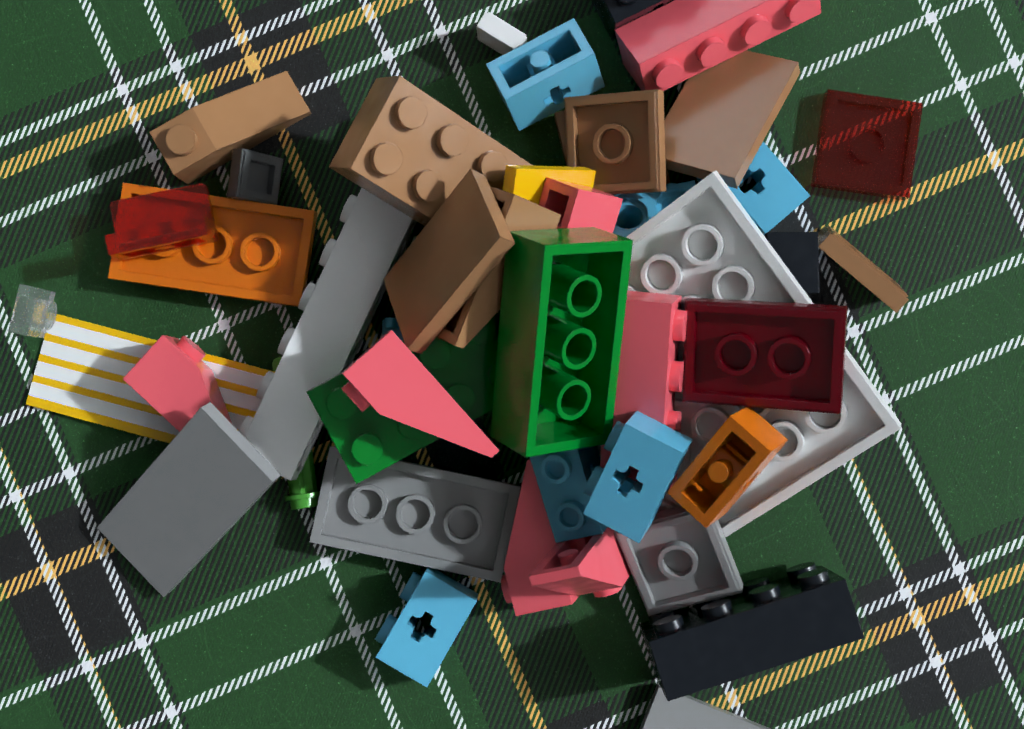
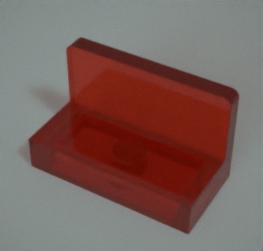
(161, 222)

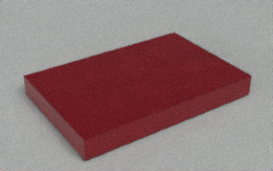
(765, 354)

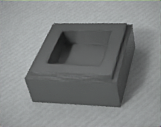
(254, 176)

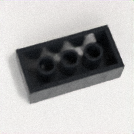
(750, 630)

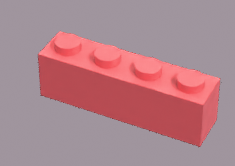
(700, 34)
(649, 362)

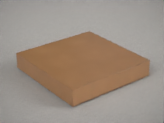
(618, 139)
(862, 268)

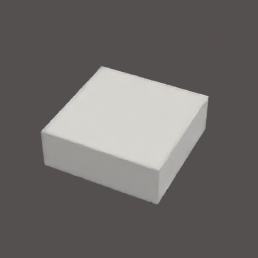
(499, 34)

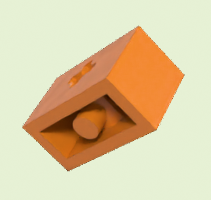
(727, 466)

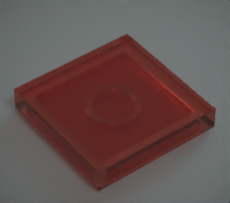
(866, 144)

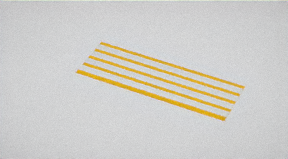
(84, 373)

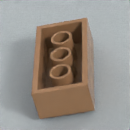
(415, 149)

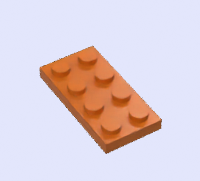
(258, 256)

